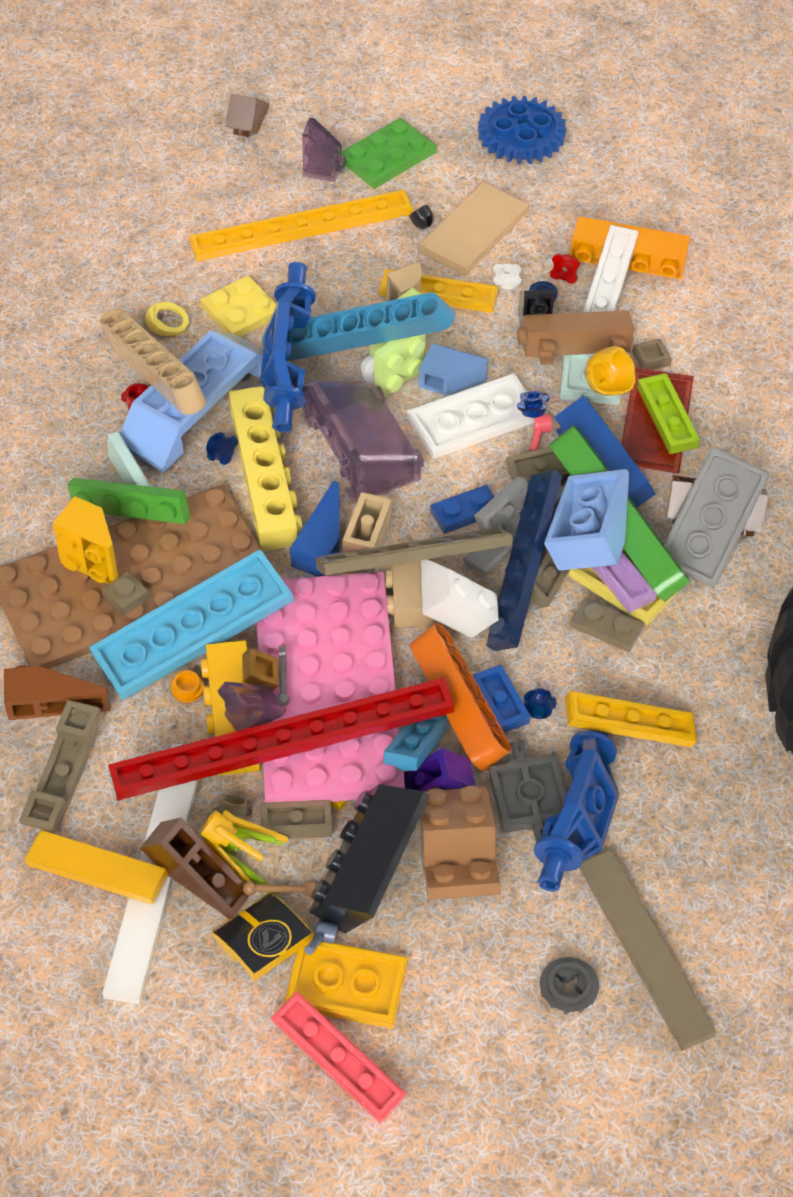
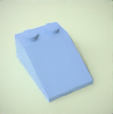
(590, 521)

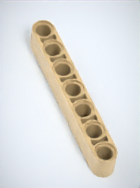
(153, 362)

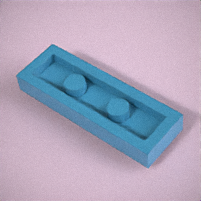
(415, 743)

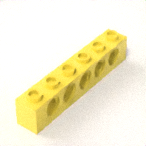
(263, 470)

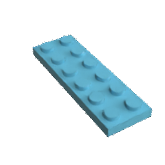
(185, 624)

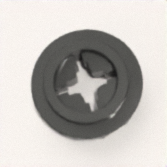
(565, 970)

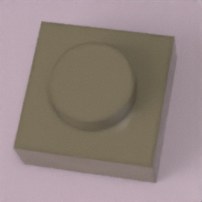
(125, 593)

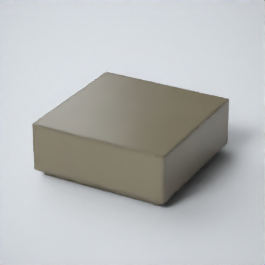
(651, 354)

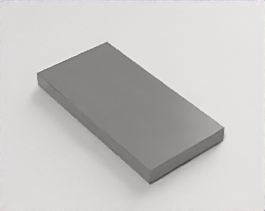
(714, 515)

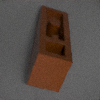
(195, 866)

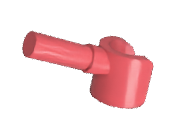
(541, 425)

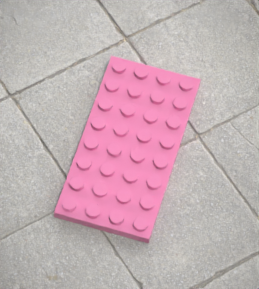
(334, 656)

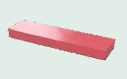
(338, 1057)

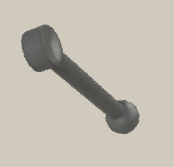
(283, 697)

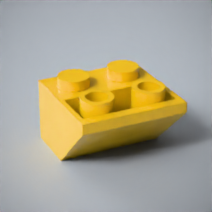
(85, 541)

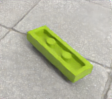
(668, 413)

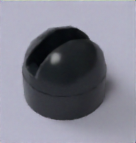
(422, 217)

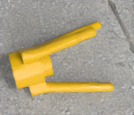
(219, 830)

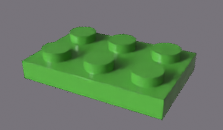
(388, 153)

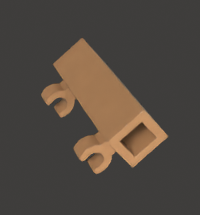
(574, 333)

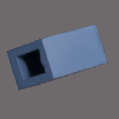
(451, 370)

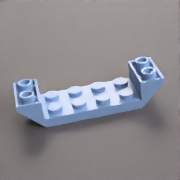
(156, 426)

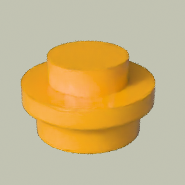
(187, 686)

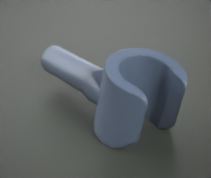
(324, 933)

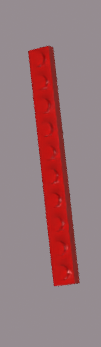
(280, 739)

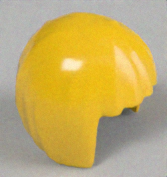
(610, 371)

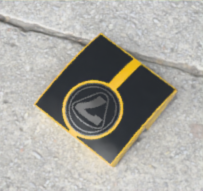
(263, 935)

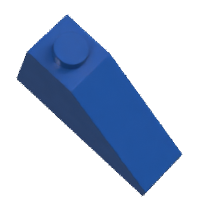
(319, 535)

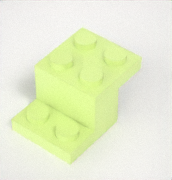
(397, 359)

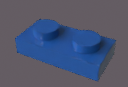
(460, 509)
(502, 698)

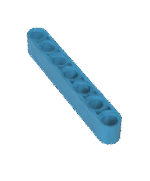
(370, 325)

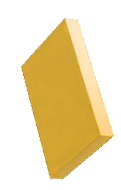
(350, 983)

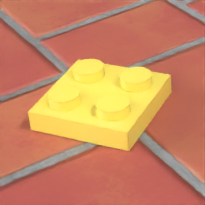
(239, 307)

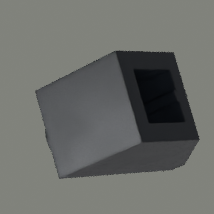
(535, 302)

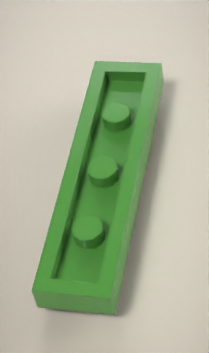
(133, 500)

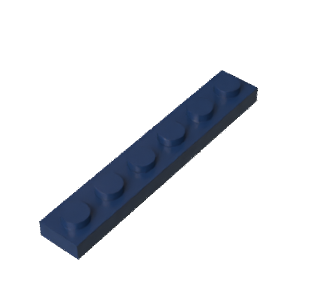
(524, 560)

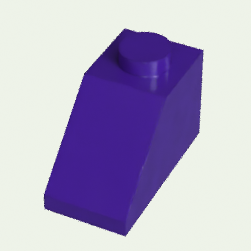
(441, 771)

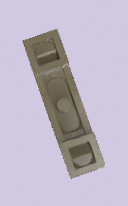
(64, 767)

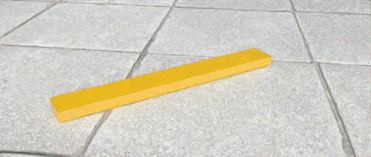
(300, 225)

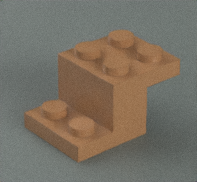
(459, 844)

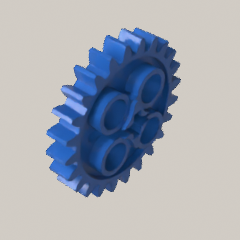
(521, 129)

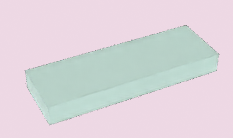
(124, 461)

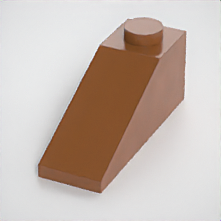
(44, 692)

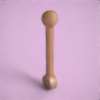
(250, 888)

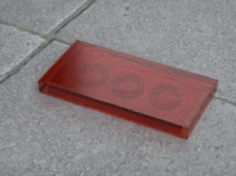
(640, 433)

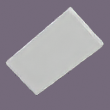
(470, 416)

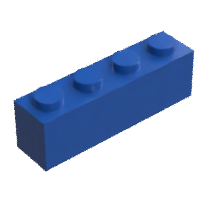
(605, 445)

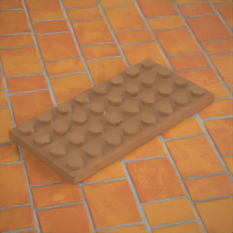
(64, 611)

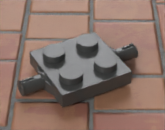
(527, 790)

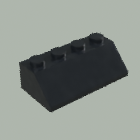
(367, 856)

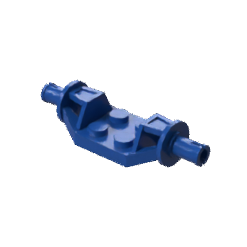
(277, 373)
(587, 809)

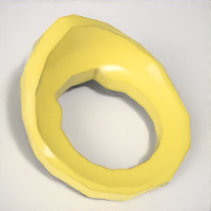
(157, 325)

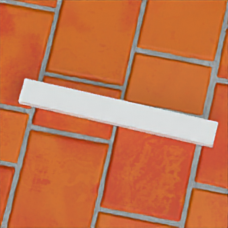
(142, 920)

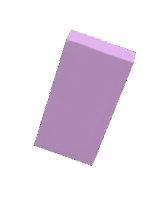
(626, 584)

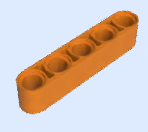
(472, 716)

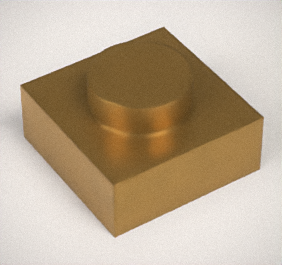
(260, 669)

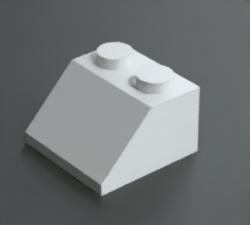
(456, 600)

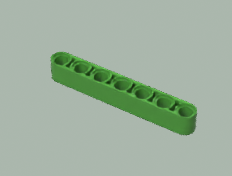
(641, 541)

